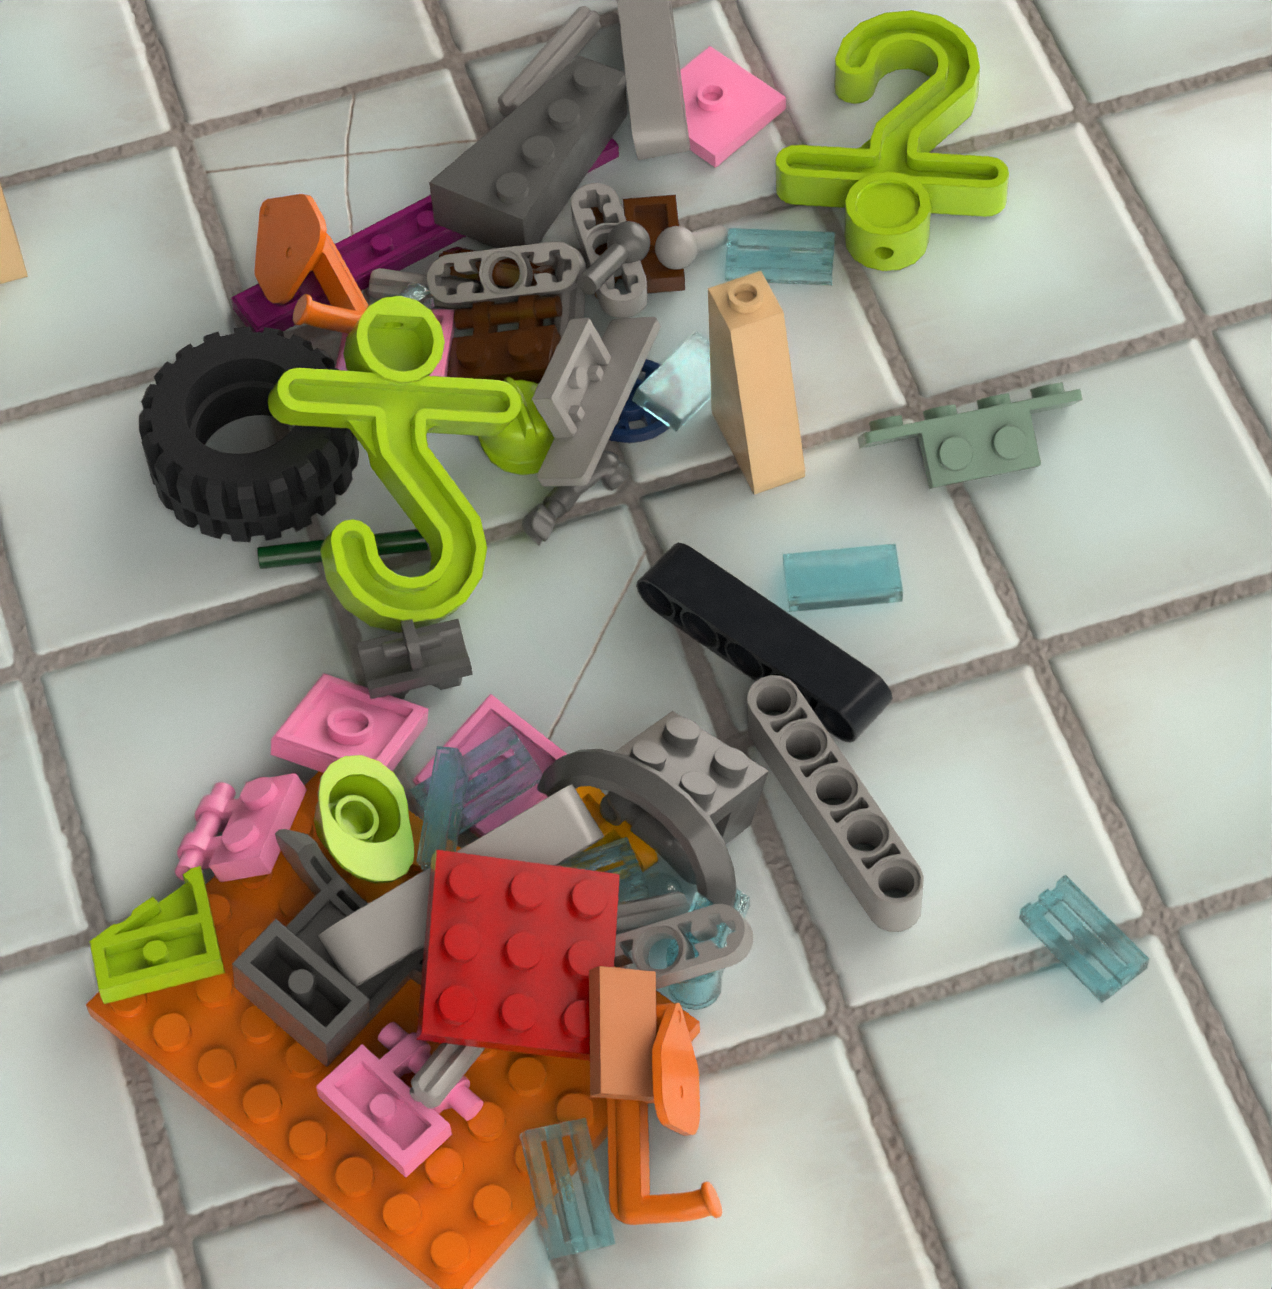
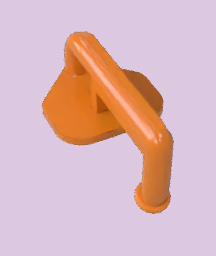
(288, 246)
(677, 1108)

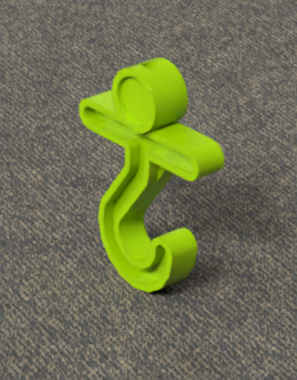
(892, 178)
(390, 409)

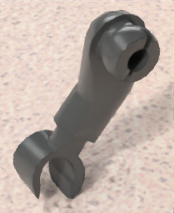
(541, 519)
(651, 831)

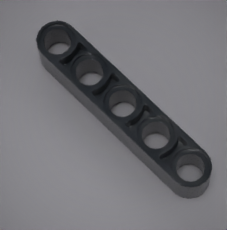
(763, 639)

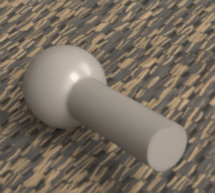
(678, 246)

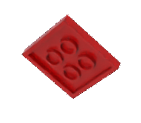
(514, 953)

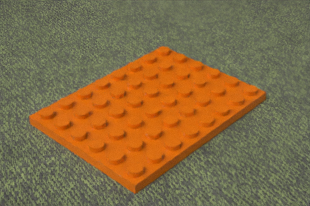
(465, 1198)

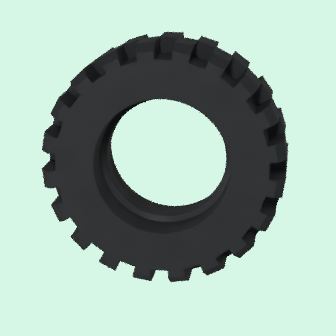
(245, 491)

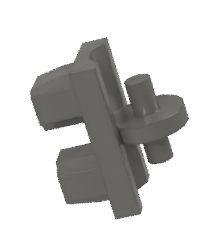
(415, 659)

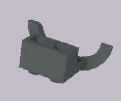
(683, 780)
(295, 977)

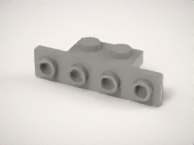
(587, 392)

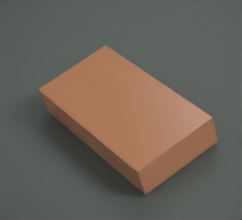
(622, 1032)

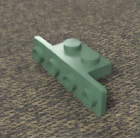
(975, 442)

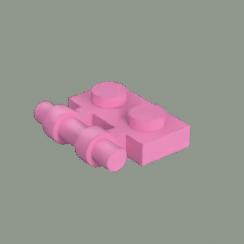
(249, 828)
(379, 1104)

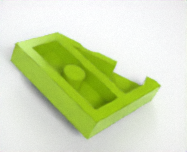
(159, 944)

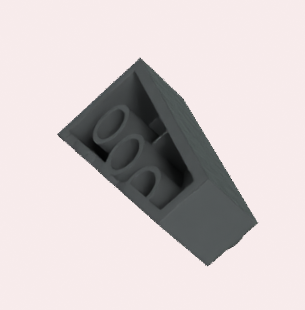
(533, 160)

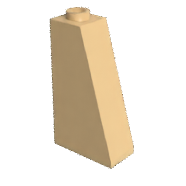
(754, 382)

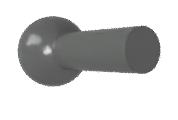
(625, 244)

